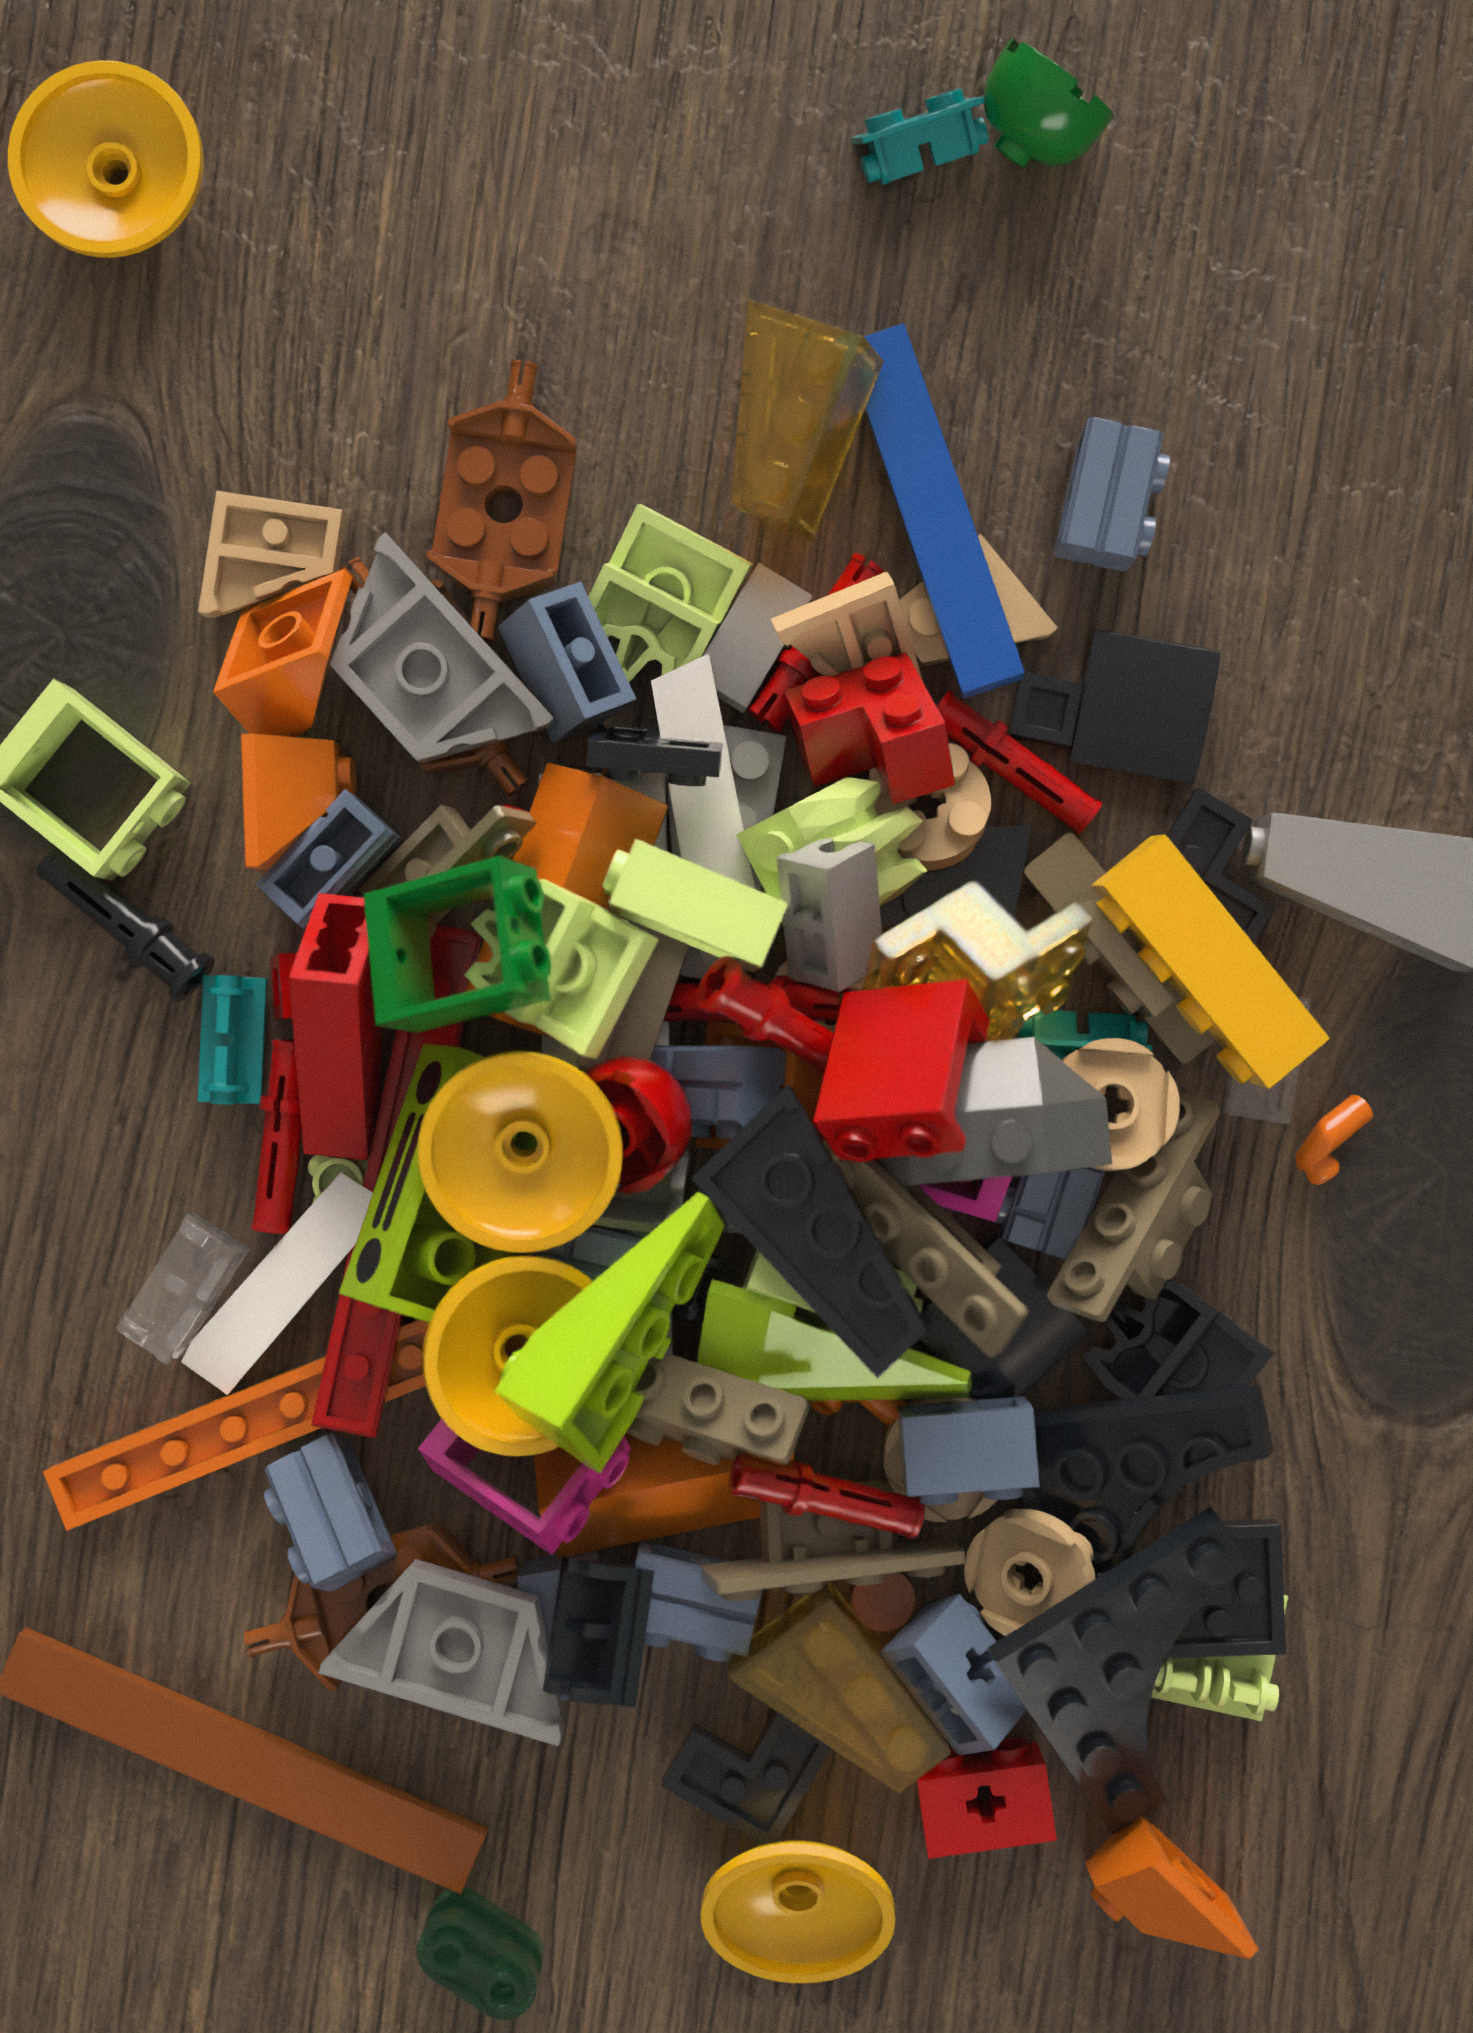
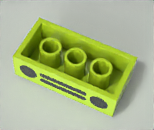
(405, 1247)

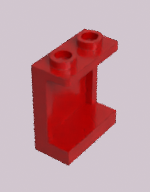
(899, 1070)

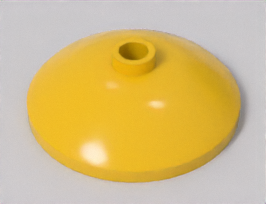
(83, 131)
(511, 1194)
(468, 1341)
(798, 1912)

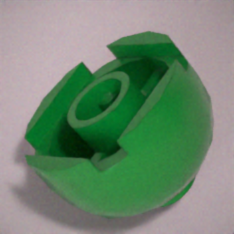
(1040, 109)

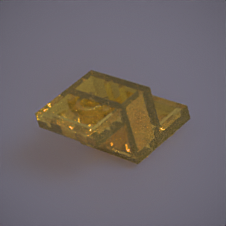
(979, 941)

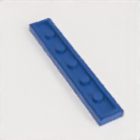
(938, 521)

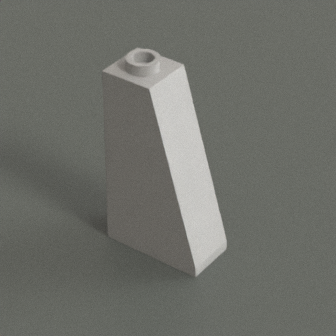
(1375, 878)

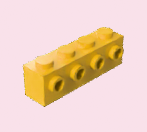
(1209, 963)

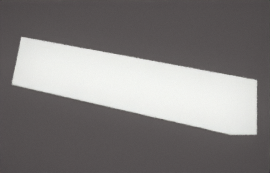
(707, 814)
(279, 1285)

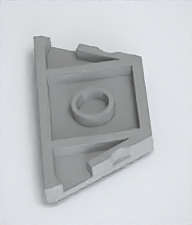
(427, 666)
(455, 1649)

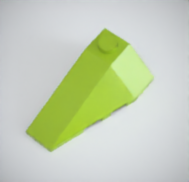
(775, 1347)
(586, 1361)

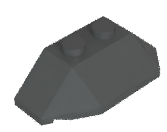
(1018, 1117)

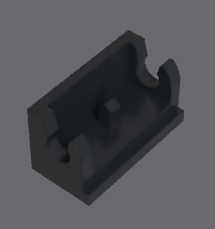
(598, 1631)

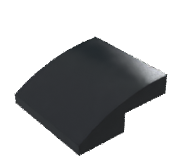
(1144, 706)
(1030, 1353)

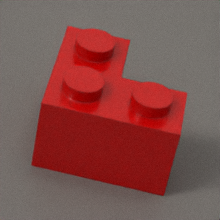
(872, 720)

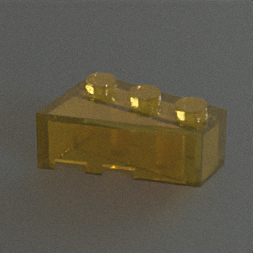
(797, 415)
(834, 1683)

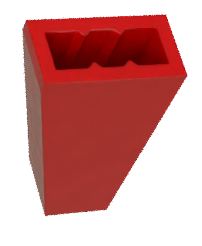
(336, 1031)

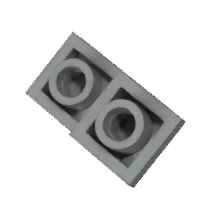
(746, 639)

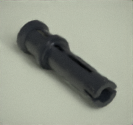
(146, 939)

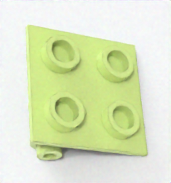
(1220, 1684)

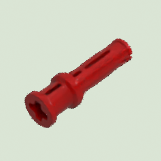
(762, 1012)

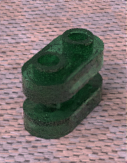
(481, 1954)

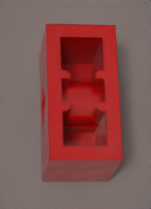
(1012, 1816)

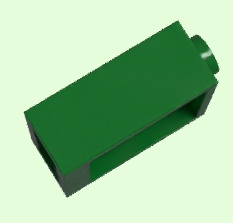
(399, 927)

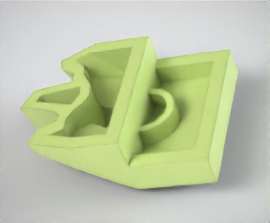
(665, 592)
(846, 815)
(592, 968)

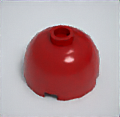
(651, 1118)

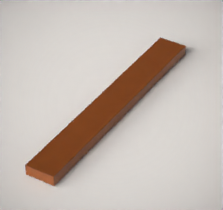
(242, 1760)

